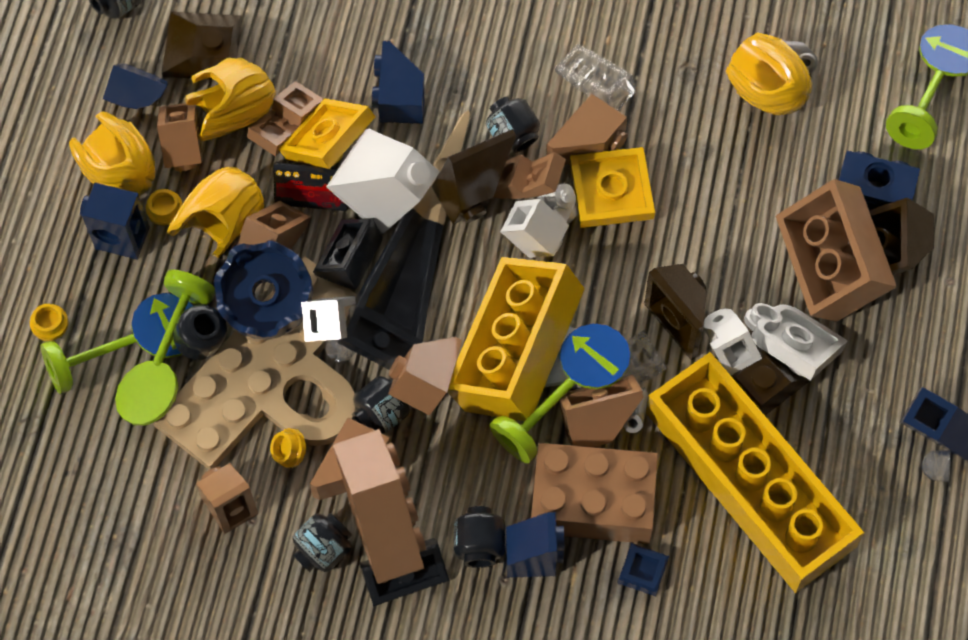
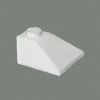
(382, 179)

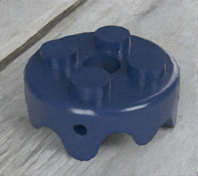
(241, 275)

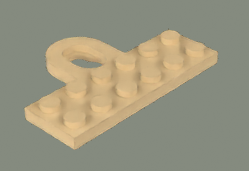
(251, 381)

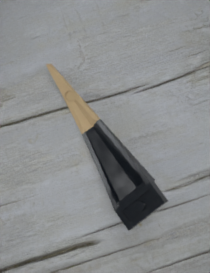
(396, 294)

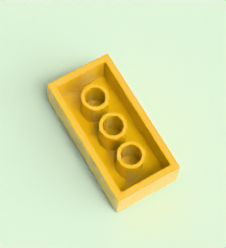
(515, 338)

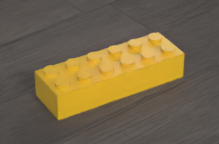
(753, 472)

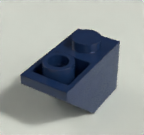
(400, 88)
(938, 422)
(534, 547)

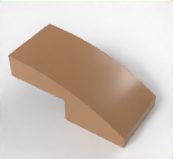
(286, 115)
(530, 178)

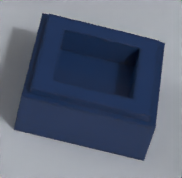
(643, 569)

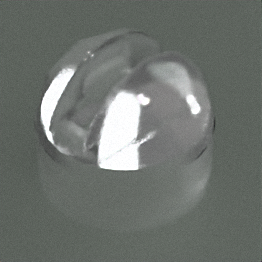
(340, 352)
(937, 465)

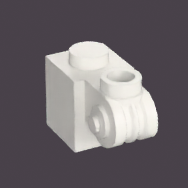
(541, 223)

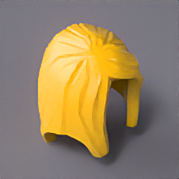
(769, 75)
(237, 101)
(115, 155)
(219, 206)

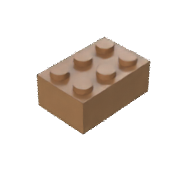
(835, 250)
(596, 491)
(379, 505)

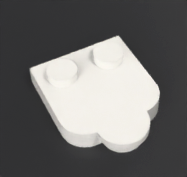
(794, 338)

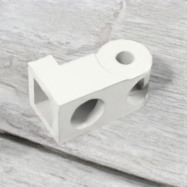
(730, 340)

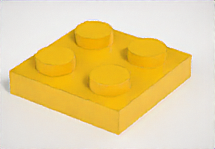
(327, 133)
(612, 187)

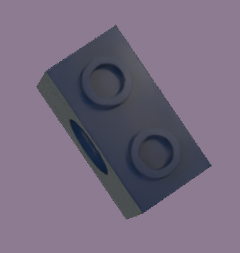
(896, 176)
(115, 220)

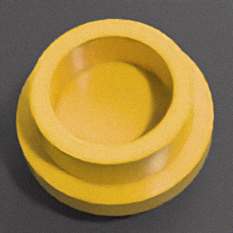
(163, 206)
(49, 322)
(288, 447)

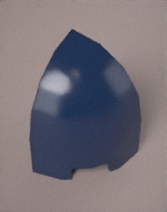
(133, 87)

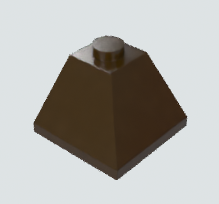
(199, 42)
(471, 178)
(904, 233)
(678, 304)
(768, 381)

